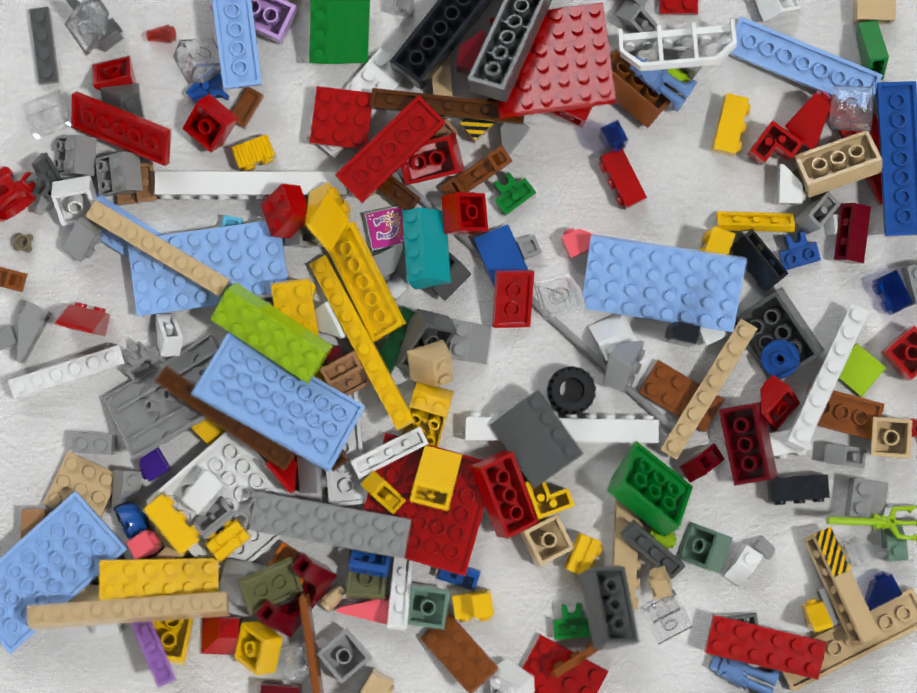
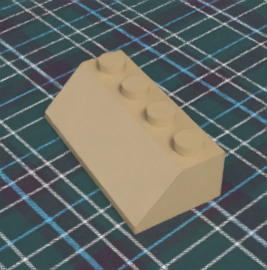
(838, 163)

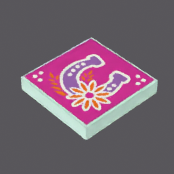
(385, 228)

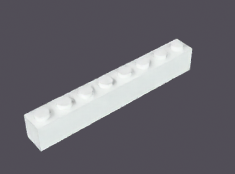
(826, 378)

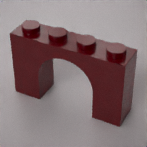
(288, 617)

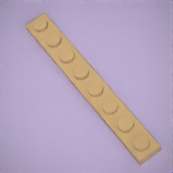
(708, 389)

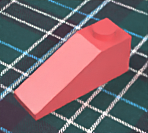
(371, 609)

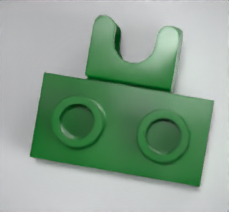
(513, 193)
(572, 624)

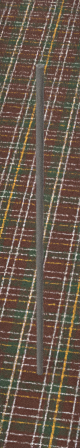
(556, 322)

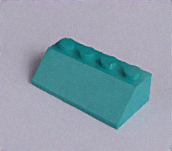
(426, 248)

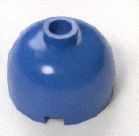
(132, 519)

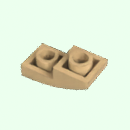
(442, 80)

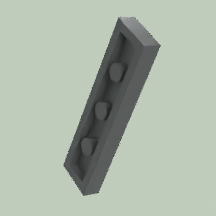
(44, 45)
(652, 548)

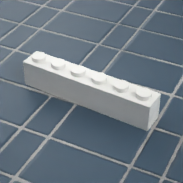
(68, 372)

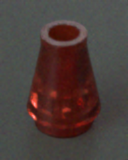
(162, 34)

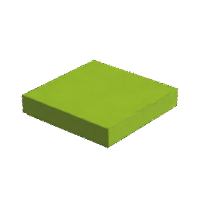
(860, 370)

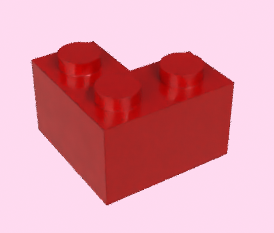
(774, 139)

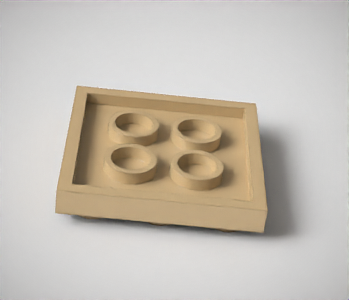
(87, 478)

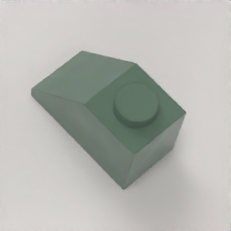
(897, 547)

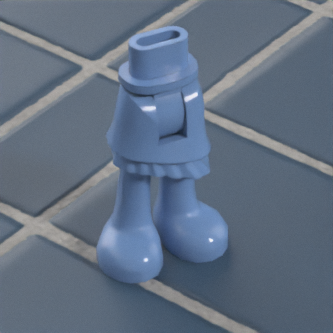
(655, 81)
(738, 672)

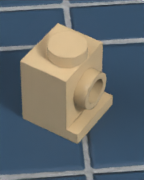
(660, 583)

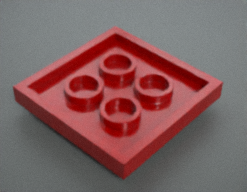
(341, 118)

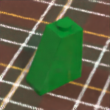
(872, 47)

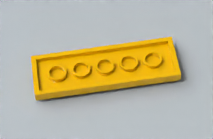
(365, 283)
(296, 301)
(156, 577)

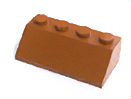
(634, 94)

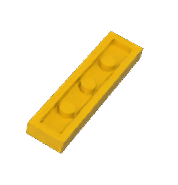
(757, 220)

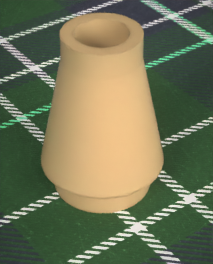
(332, 598)

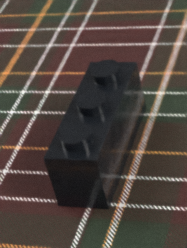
(760, 260)
(683, 333)
(798, 489)

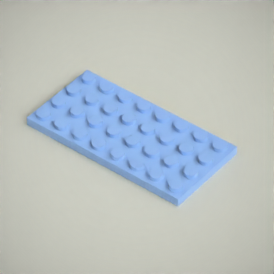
(237, 251)
(663, 282)
(271, 400)
(52, 565)

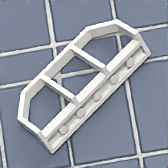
(676, 38)

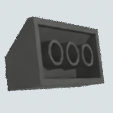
(609, 607)

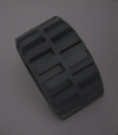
(583, 378)

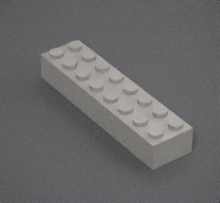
(330, 525)

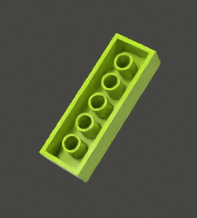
(271, 332)

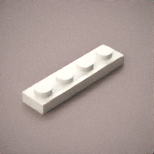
(389, 452)
(399, 594)

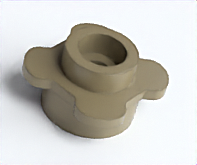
(18, 242)

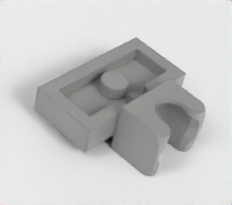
(141, 360)

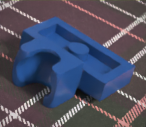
(212, 86)
(798, 252)

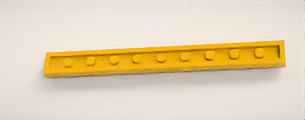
(362, 342)

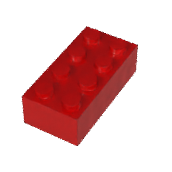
(504, 494)

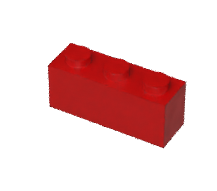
(622, 179)

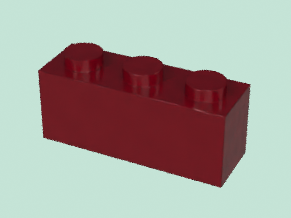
(852, 233)

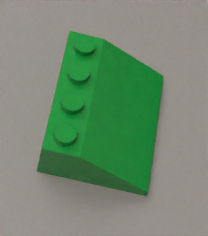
(339, 31)
(650, 489)

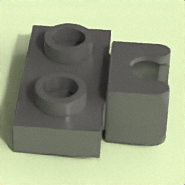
(44, 175)

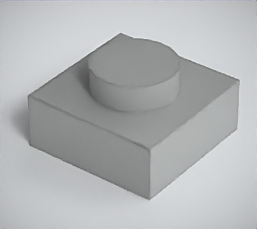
(529, 247)

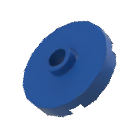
(776, 367)

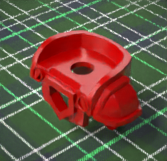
(14, 195)

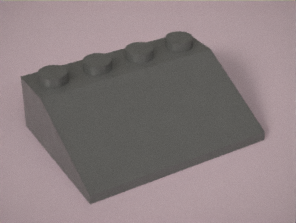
(779, 319)
(536, 439)

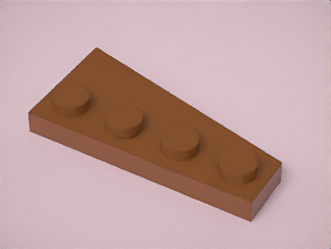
(575, 659)

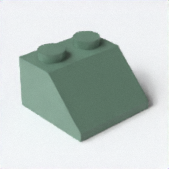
(704, 547)
(428, 606)

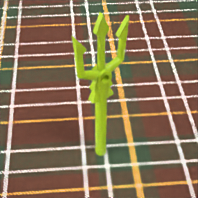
(879, 522)

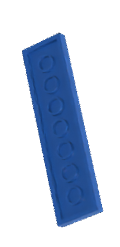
(899, 156)

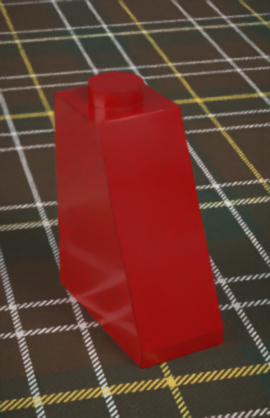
(811, 119)

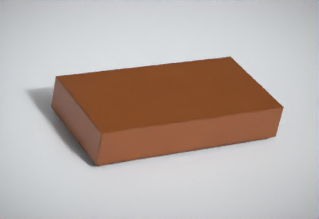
(247, 106)

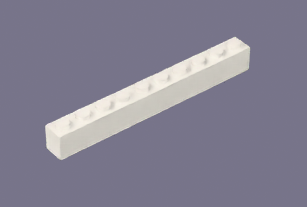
(237, 184)
(582, 430)

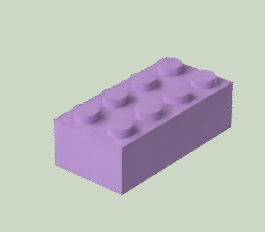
(273, 18)

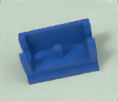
(369, 564)
(468, 581)

